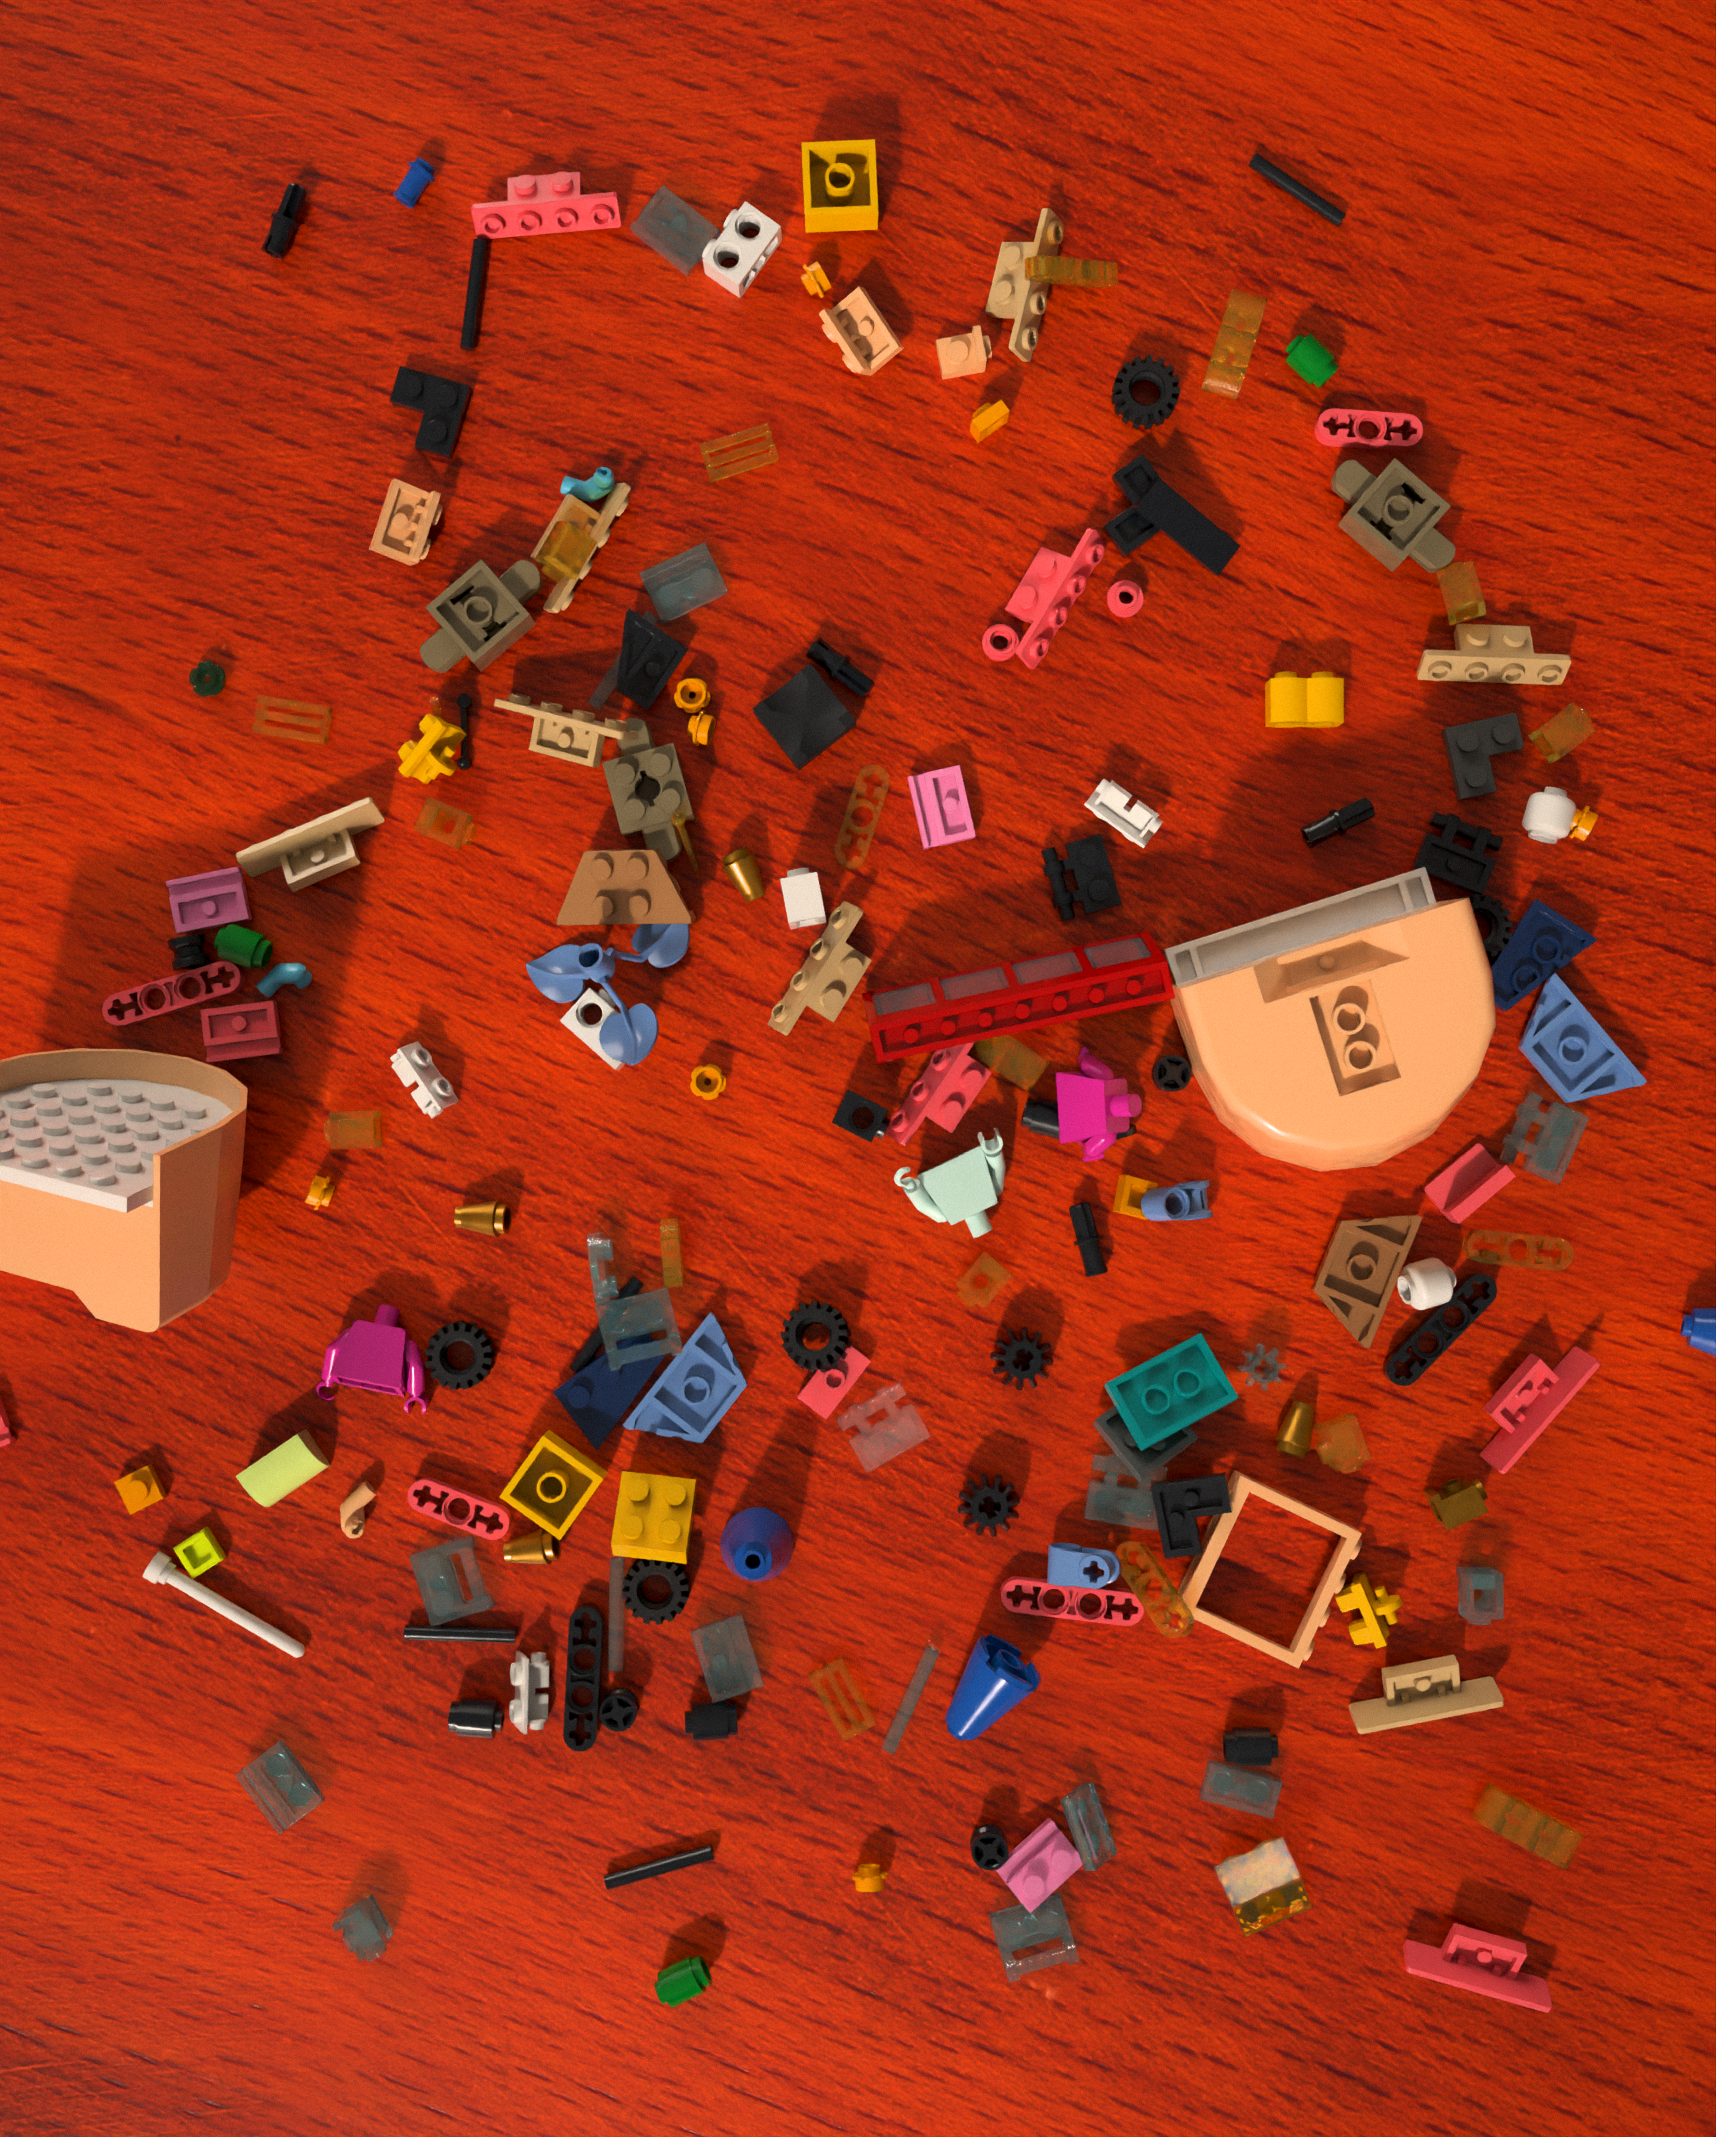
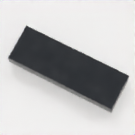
(1186, 526)

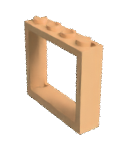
(1330, 1583)

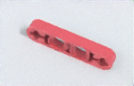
(173, 993)
(1071, 1604)

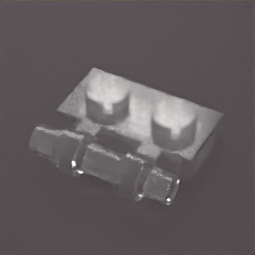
(889, 1436)

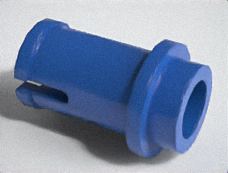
(414, 182)

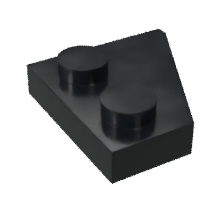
(646, 660)

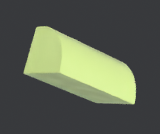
(283, 1469)

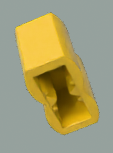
(1304, 701)

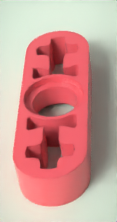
(1342, 419)
(439, 1487)

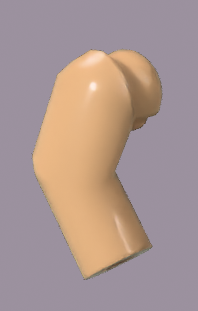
(352, 1510)

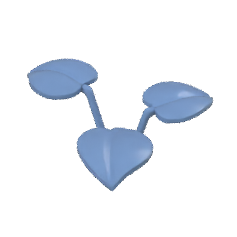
(562, 973)

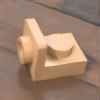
(963, 353)

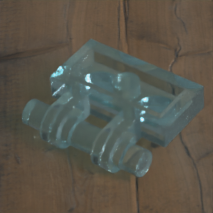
(1554, 1142)
(1121, 1503)

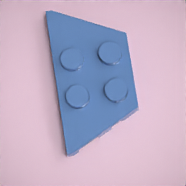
(1573, 1048)
(693, 1388)

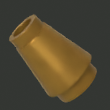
(744, 873)
(486, 1218)
(1296, 1430)
(533, 1548)

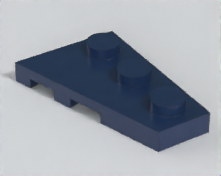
(1537, 949)
(601, 1396)

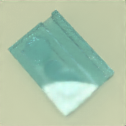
(674, 230)
(683, 583)
(727, 1657)
(280, 1786)

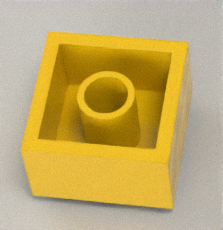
(840, 185)
(553, 1484)
(654, 1517)

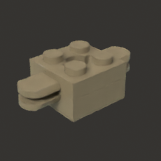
(1403, 505)
(481, 615)
(648, 790)

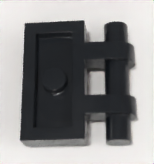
(1455, 864)
(1091, 874)

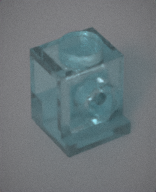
(1491, 1602)
(364, 1929)

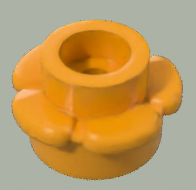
(815, 279)
(687, 686)
(701, 728)
(1582, 823)
(717, 1085)
(320, 1192)
(869, 1878)

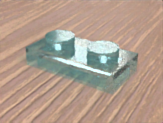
(1240, 1789)
(1088, 1826)

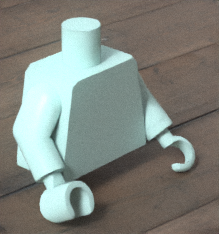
(960, 1186)

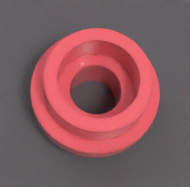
(1119, 608)
(1000, 631)

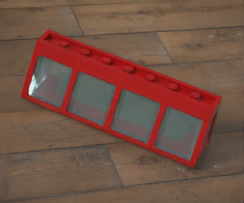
(1017, 996)

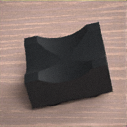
(804, 717)

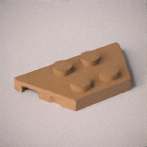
(624, 889)
(1363, 1270)

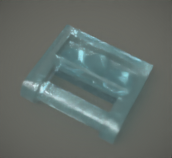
(636, 1317)
(441, 1585)
(1019, 1929)

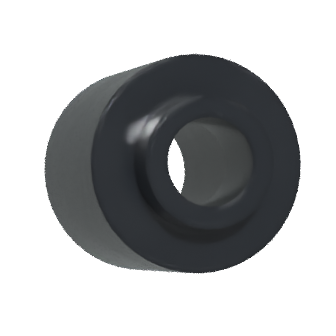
(1041, 1117)
(476, 1718)
(711, 1721)
(1250, 1746)

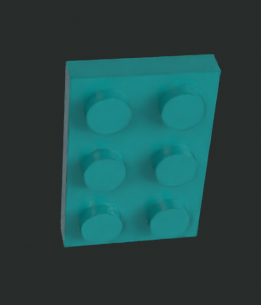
(1170, 1391)

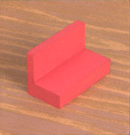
(1467, 1183)

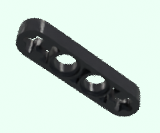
(1444, 1334)
(580, 1676)

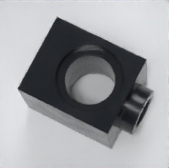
(854, 1101)

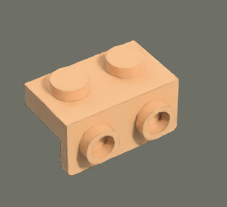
(860, 333)
(406, 523)

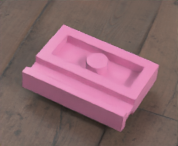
(941, 807)
(209, 900)
(1039, 1865)

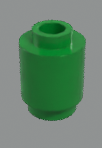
(1311, 360)
(243, 946)
(683, 1981)

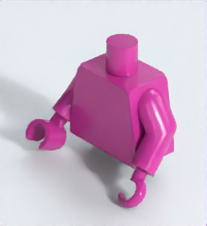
(1093, 1106)
(376, 1359)

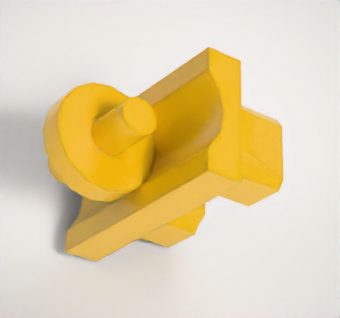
(433, 751)
(1372, 1625)

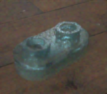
(599, 1253)

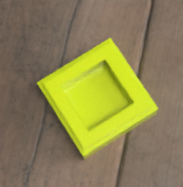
(199, 1552)

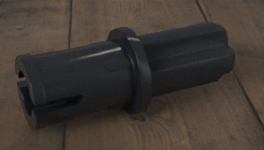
(284, 222)
(840, 667)
(1337, 822)
(1087, 1239)

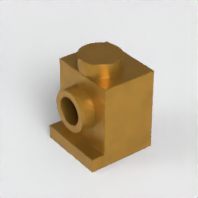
(1457, 1502)

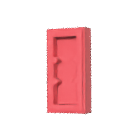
(828, 1388)

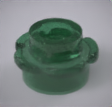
(216, 682)

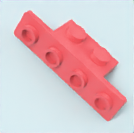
(544, 207)
(1050, 592)
(941, 1093)
(1531, 1402)
(1479, 1964)

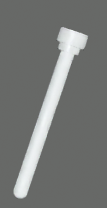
(164, 1571)

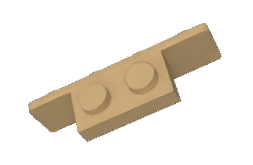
(1021, 299)
(591, 523)
(1493, 656)
(566, 735)
(314, 848)
(826, 975)
(1422, 1694)

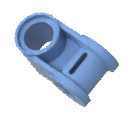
(1177, 1202)
(1075, 1566)

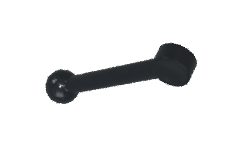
(464, 702)

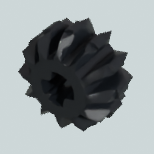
(1009, 1354)
(979, 1514)

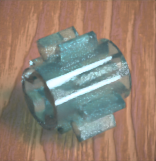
(1269, 1374)

